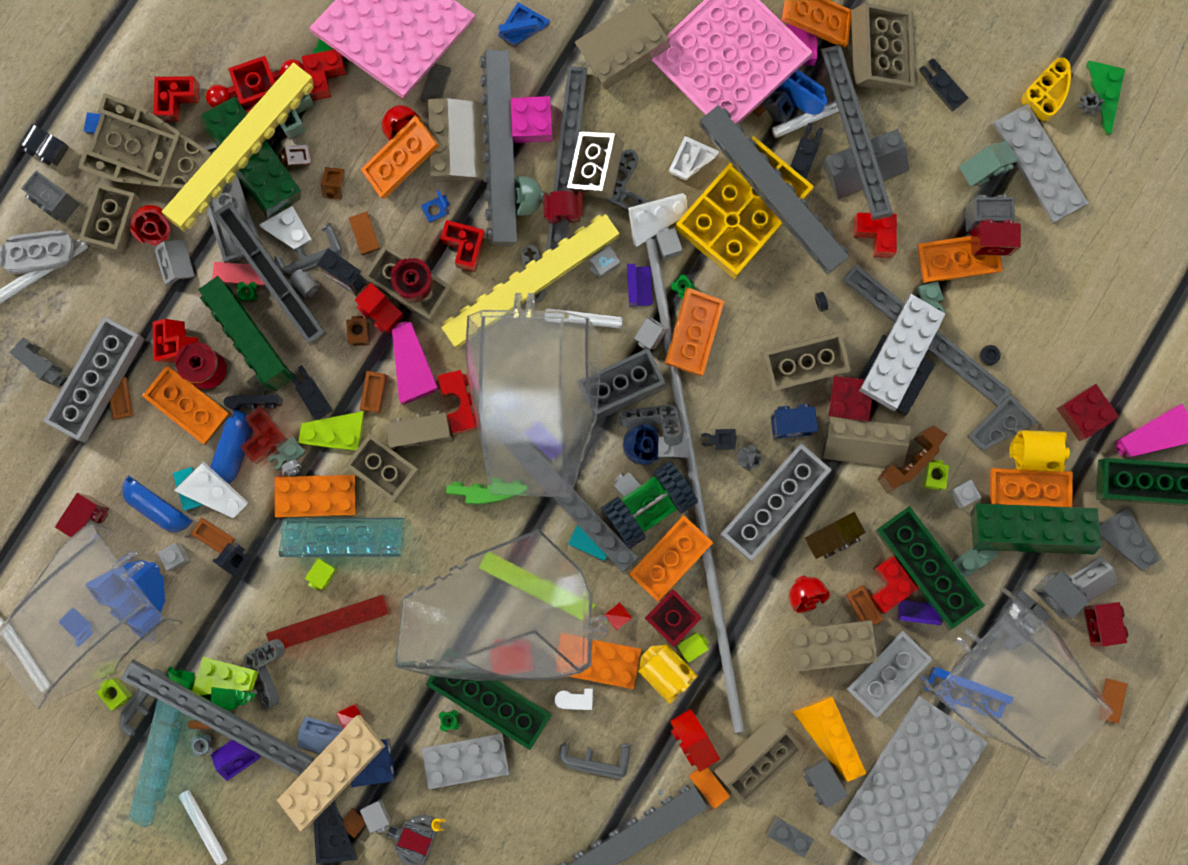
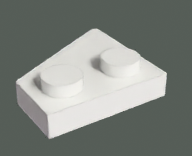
(691, 158)
(287, 228)

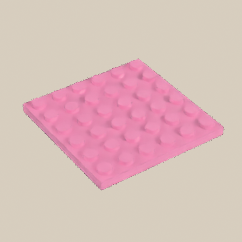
(393, 37)
(731, 55)

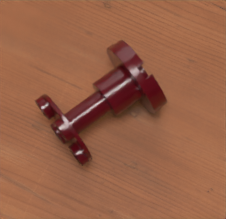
(200, 365)

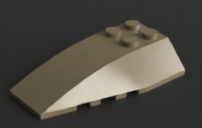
(140, 148)

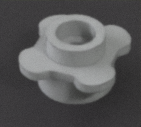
(290, 468)
(197, 741)

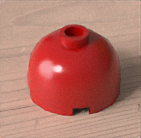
(396, 119)
(150, 225)
(807, 593)

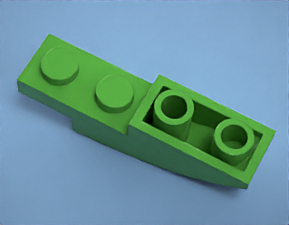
(476, 494)

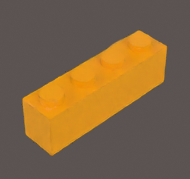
(829, 732)

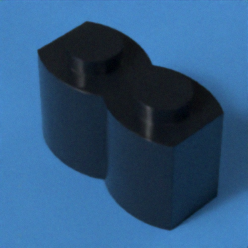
(43, 145)

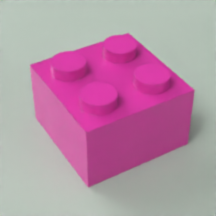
(531, 119)

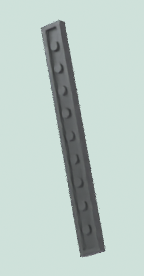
(856, 133)
(568, 141)
(940, 346)
(216, 717)

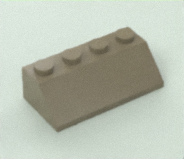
(805, 361)
(866, 442)
(758, 759)

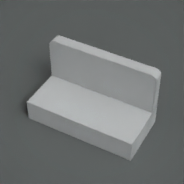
(173, 261)
(1095, 578)

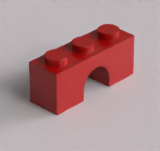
(455, 384)

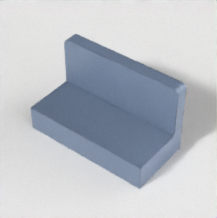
(317, 734)

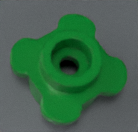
(682, 281)
(243, 295)
(449, 715)

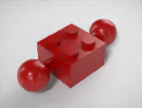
(250, 82)

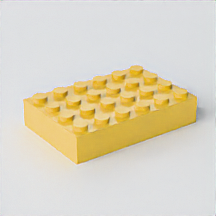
(732, 220)

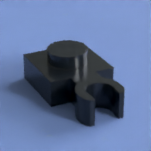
(723, 439)

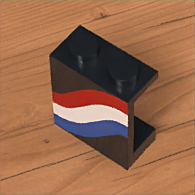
(341, 272)

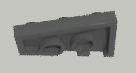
(1002, 423)
(1126, 536)

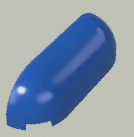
(804, 93)
(229, 454)
(154, 507)

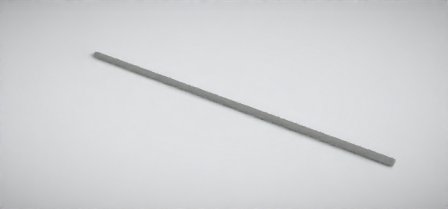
(695, 487)

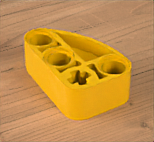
(1052, 95)

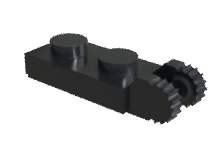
(944, 85)
(806, 152)
(312, 395)
(253, 401)

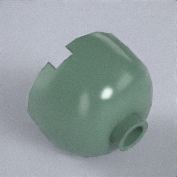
(527, 195)

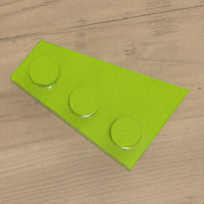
(334, 432)
(223, 675)

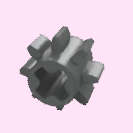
(1088, 99)
(749, 457)

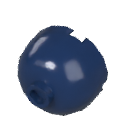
(641, 444)

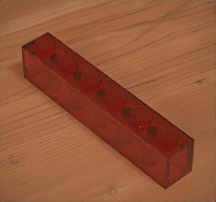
(331, 622)

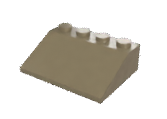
(623, 44)
(882, 47)
(459, 133)

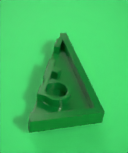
(1107, 82)

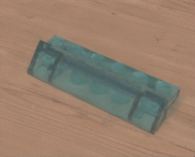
(342, 537)
(156, 764)

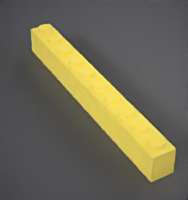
(238, 147)
(537, 274)

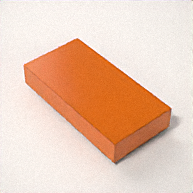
(709, 787)

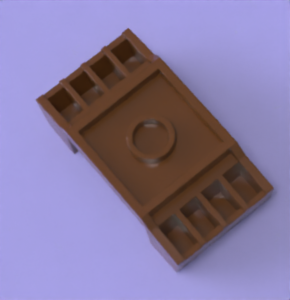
(930, 441)

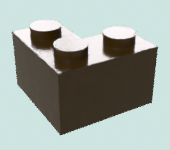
(835, 536)

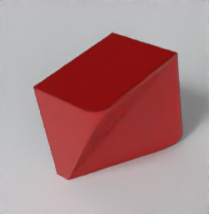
(618, 616)
(348, 714)

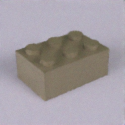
(596, 164)
(109, 218)
(418, 431)
(382, 468)

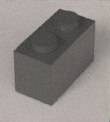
(825, 782)
(789, 836)

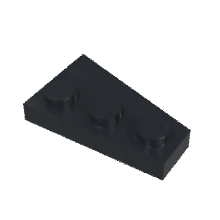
(331, 837)

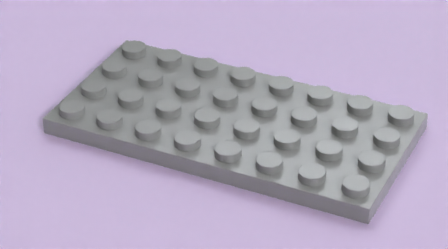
(908, 786)

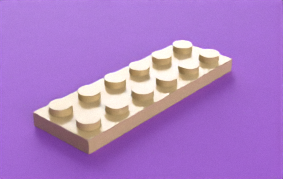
(330, 773)

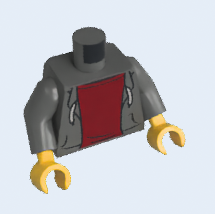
(415, 838)

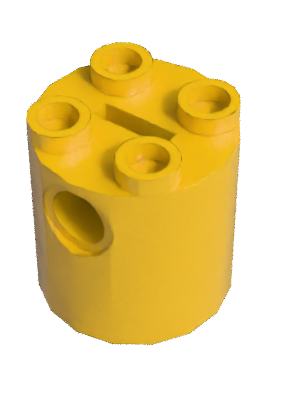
(1039, 450)
(666, 671)

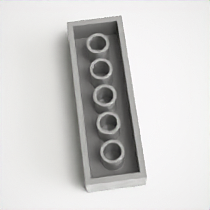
(94, 380)
(775, 502)

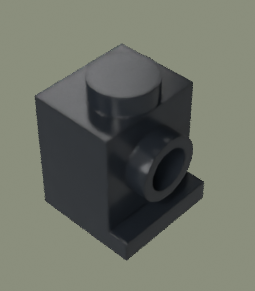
(779, 106)
(231, 559)

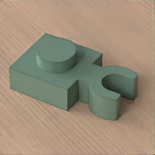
(932, 295)
(288, 451)

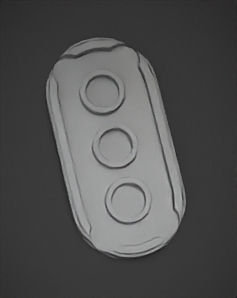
(37, 251)

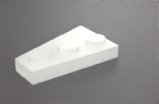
(655, 215)
(211, 490)

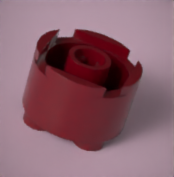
(563, 206)
(415, 269)

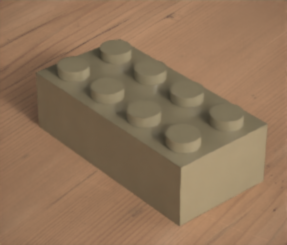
(380, 276)
(833, 645)

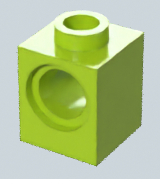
(931, 483)
(320, 575)
(693, 646)
(122, 697)

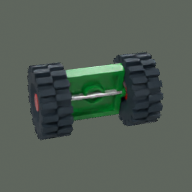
(649, 504)

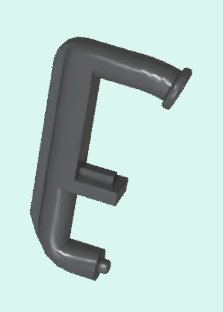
(310, 261)
(134, 704)
(597, 767)

